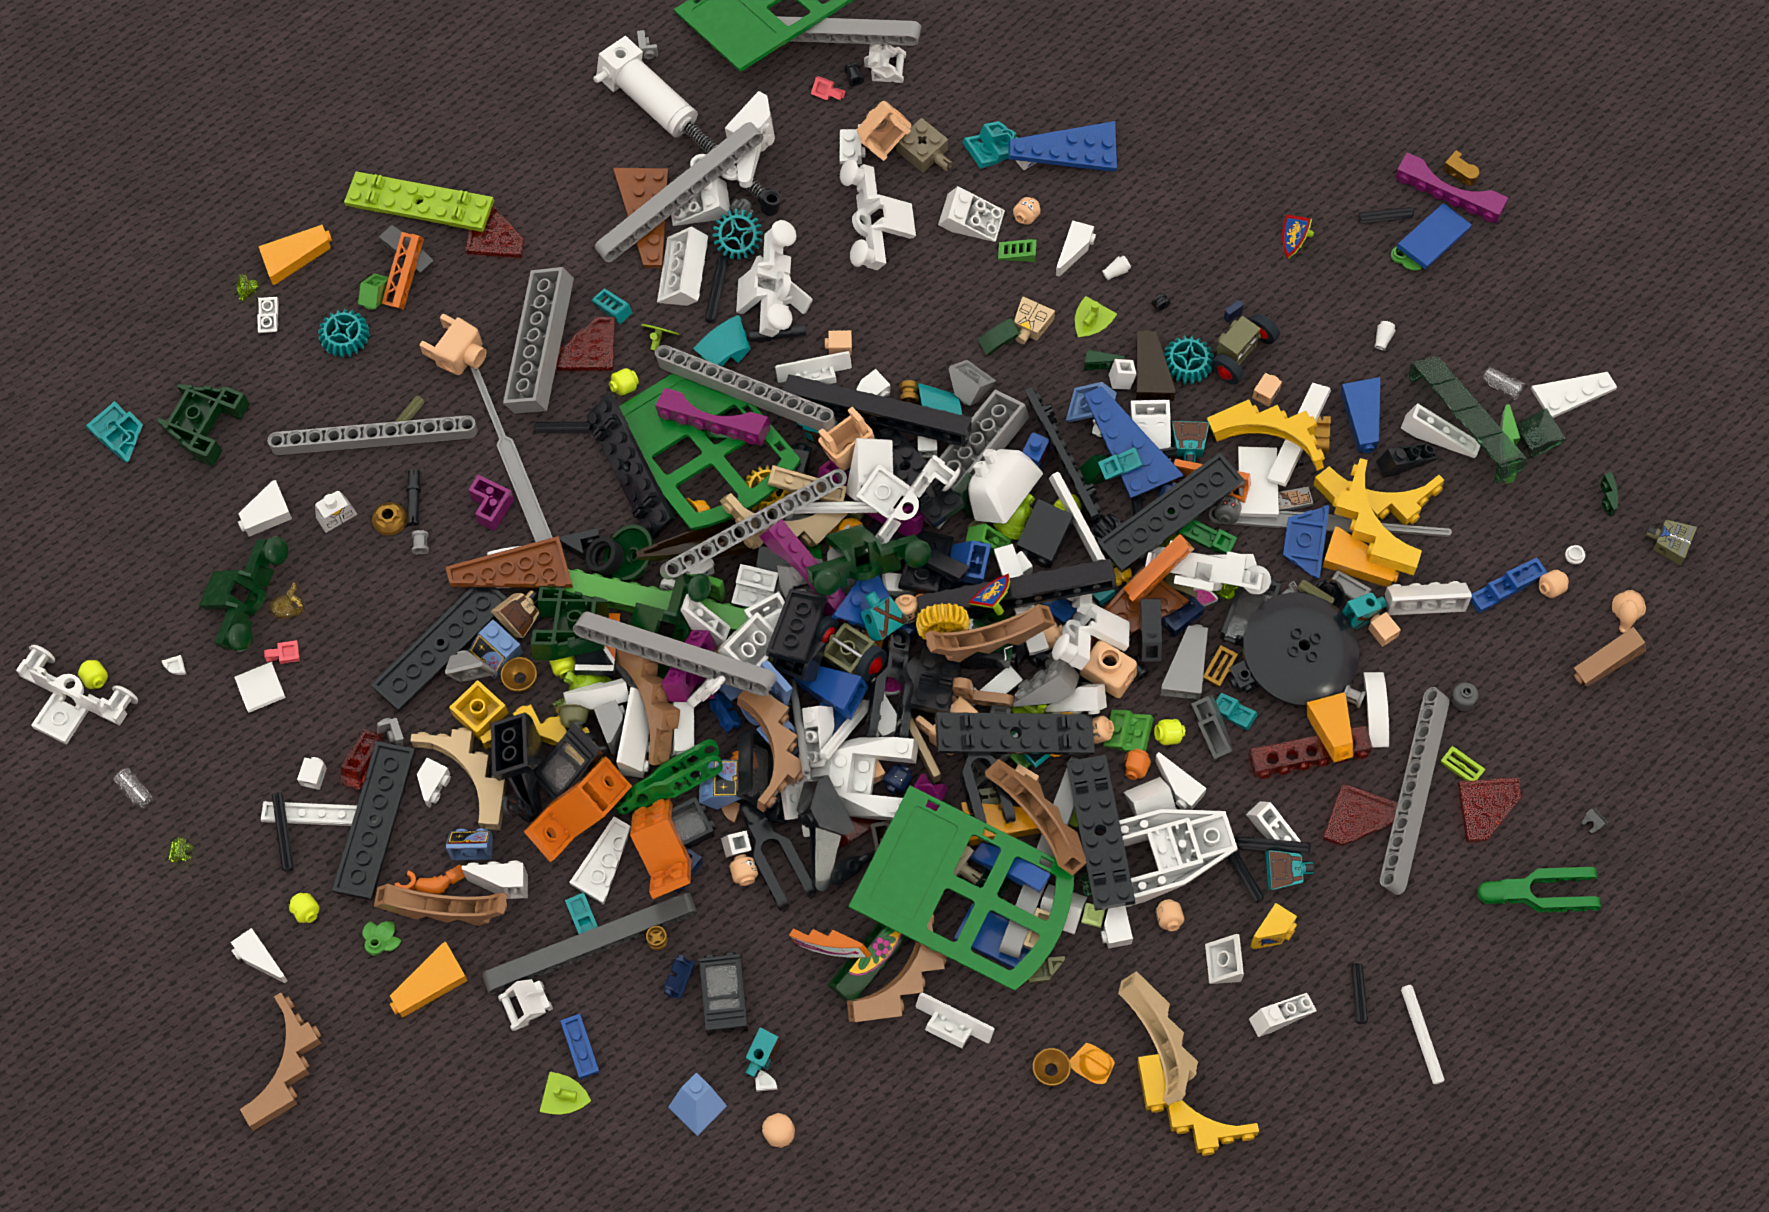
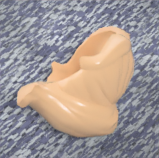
(1628, 608)

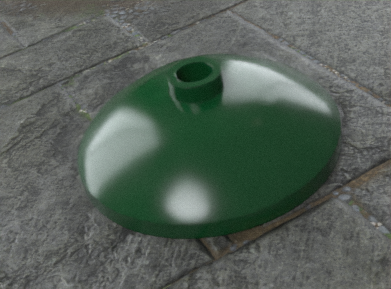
(632, 539)

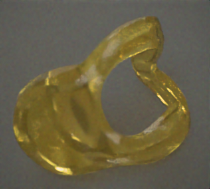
(283, 607)

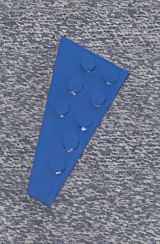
(1076, 147)
(1123, 434)

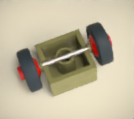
(1239, 343)
(850, 649)

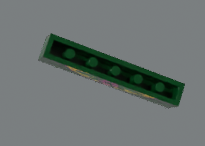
(860, 972)

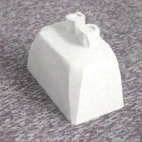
(1001, 484)

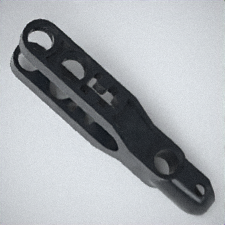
(895, 668)
(971, 792)
(763, 832)

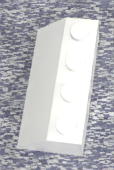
(683, 267)
(1427, 598)
(634, 738)

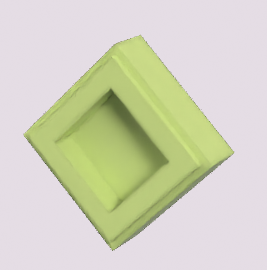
(1092, 917)

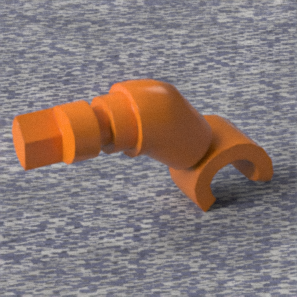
(433, 885)

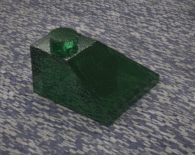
(1539, 433)

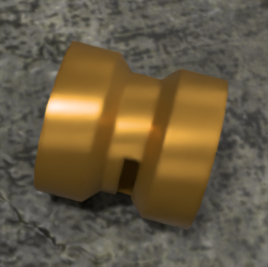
(909, 391)
(654, 935)

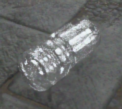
(1502, 382)
(135, 790)

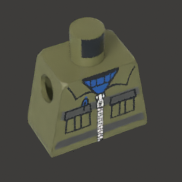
(1672, 539)

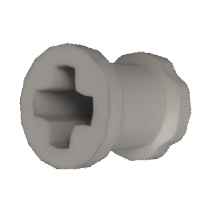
(420, 542)
(1354, 696)

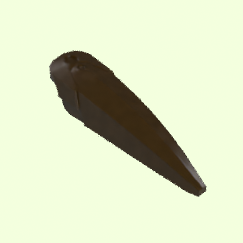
(679, 544)

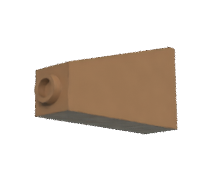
(1610, 657)

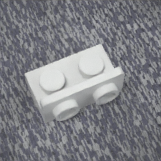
(851, 146)

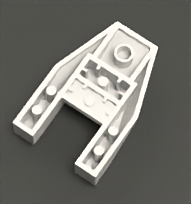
(853, 773)
(1182, 845)

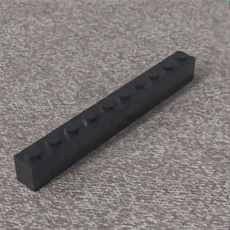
(884, 410)
(1033, 588)

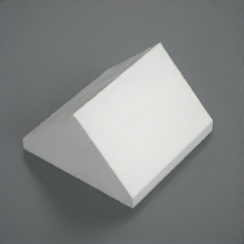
(1150, 797)
(1077, 904)
(1224, 960)

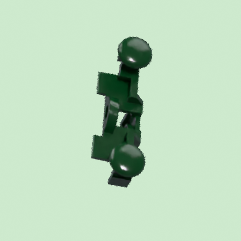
(833, 574)
(649, 617)
(235, 628)

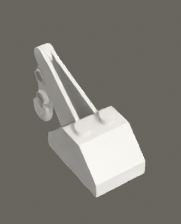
(758, 113)
(745, 644)

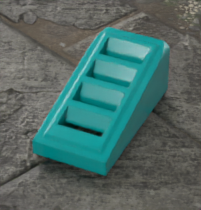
(621, 313)

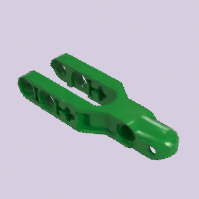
(662, 781)
(1519, 890)

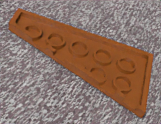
(637, 188)
(523, 566)
(1127, 609)

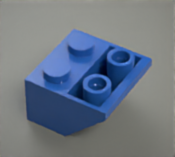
(974, 555)

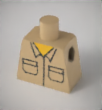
(1032, 320)

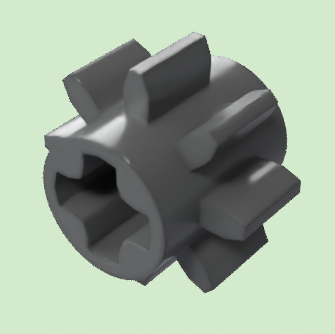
(741, 204)

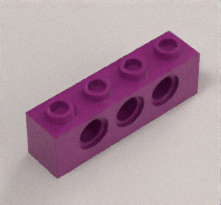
(679, 683)

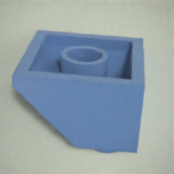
(1078, 407)
(697, 1104)

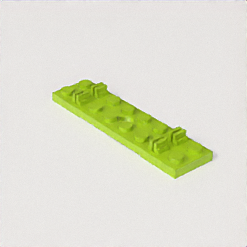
(400, 198)

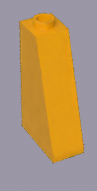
(294, 252)
(1352, 559)
(1332, 724)
(1021, 827)
(429, 981)

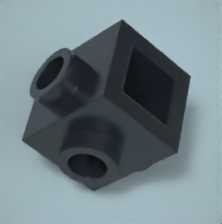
(1241, 678)

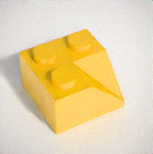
(478, 709)

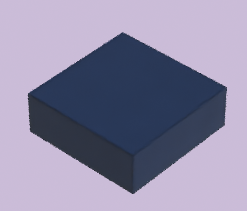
(1233, 311)

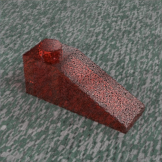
(357, 762)

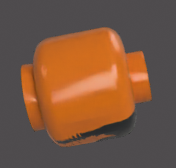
(1136, 764)

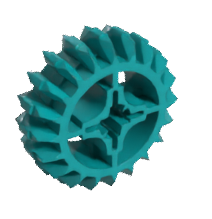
(753, 228)
(339, 342)
(1174, 358)

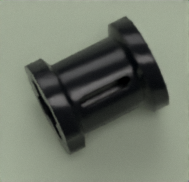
(853, 73)
(1141, 671)

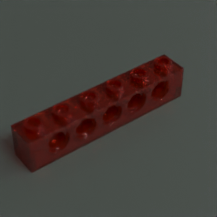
(1298, 748)

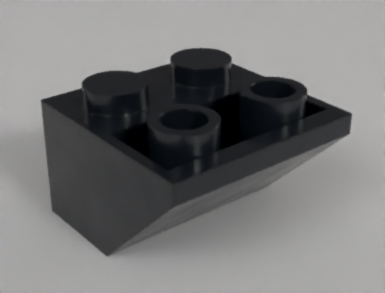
(805, 671)

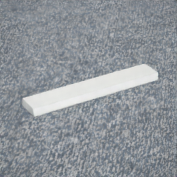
(1291, 452)
(1078, 520)
(1009, 563)
(313, 813)

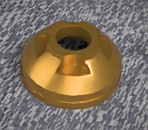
(389, 526)
(518, 666)
(1054, 1057)

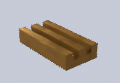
(1211, 680)

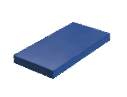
(1434, 236)
(990, 939)

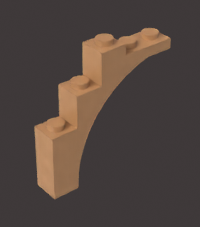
(986, 639)
(661, 715)
(772, 717)
(1047, 816)
(440, 907)
(887, 1001)
(277, 1096)

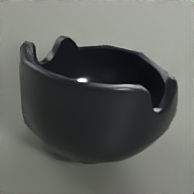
(1333, 589)

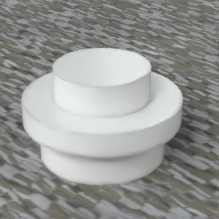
(1575, 554)

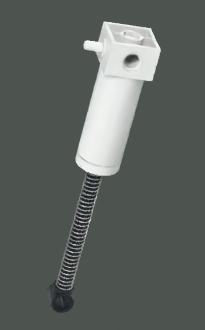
(623, 68)

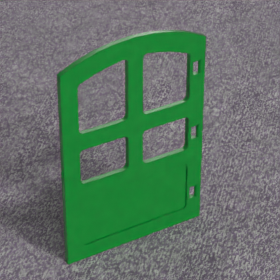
(746, 28)
(657, 435)
(919, 864)

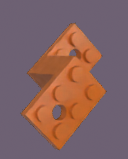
(577, 809)
(661, 848)

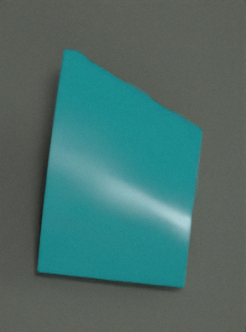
(994, 146)
(724, 342)
(939, 399)
(116, 432)

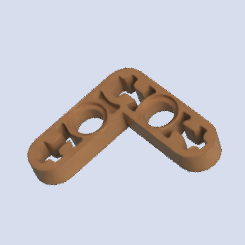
(964, 688)

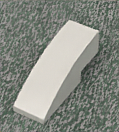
(598, 694)

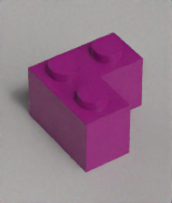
(494, 501)

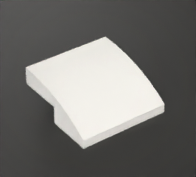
(753, 585)
(259, 687)

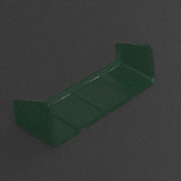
(1471, 414)

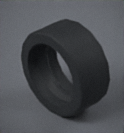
(595, 550)

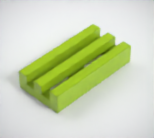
(1457, 771)

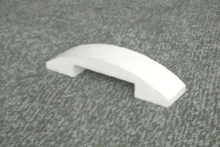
(1377, 708)

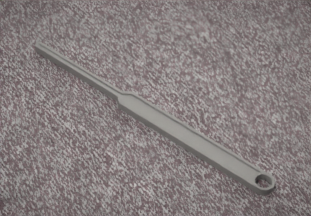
(515, 470)
(1333, 520)

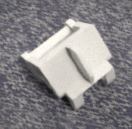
(879, 62)
(531, 999)

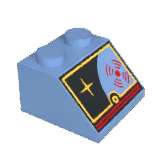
(495, 647)
(721, 788)
(470, 844)

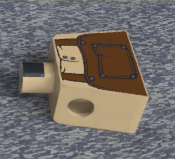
(517, 613)

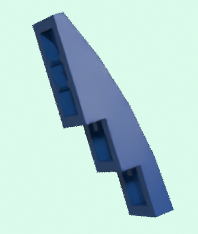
(1508, 585)
(1019, 872)

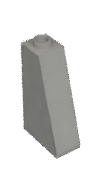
(1187, 668)

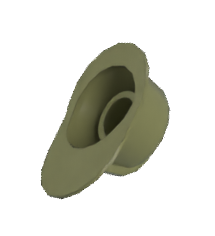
(573, 713)

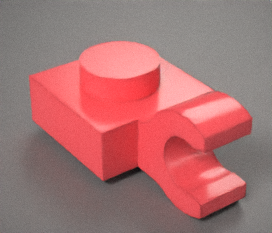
(824, 89)
(286, 653)

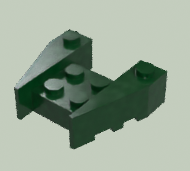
(196, 416)
(566, 609)

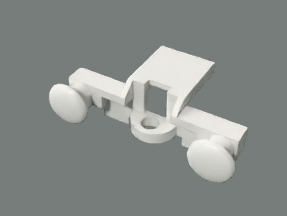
(897, 217)
(777, 267)
(885, 489)
(1229, 571)
(1075, 641)
(58, 717)

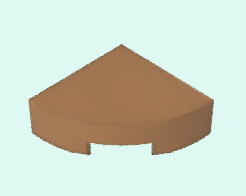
(732, 811)

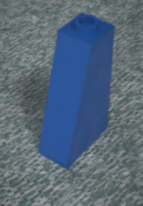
(1363, 411)
(836, 690)

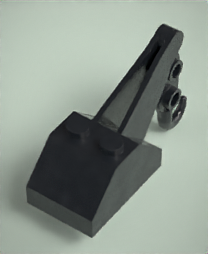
(515, 756)
(827, 820)

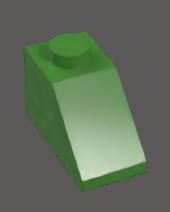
(372, 291)
(986, 534)

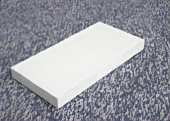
(1262, 495)

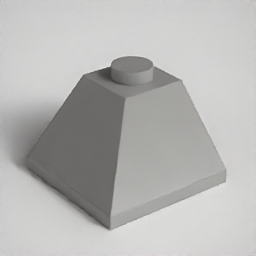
(969, 382)
(467, 667)
(611, 722)

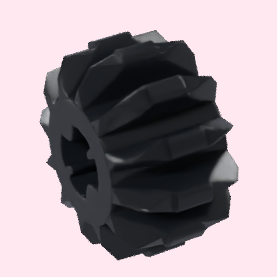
(1104, 526)

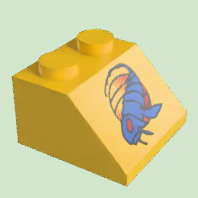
(1275, 928)

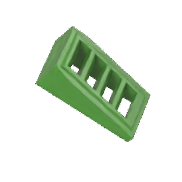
(1025, 256)

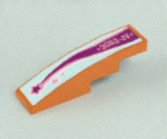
(833, 945)

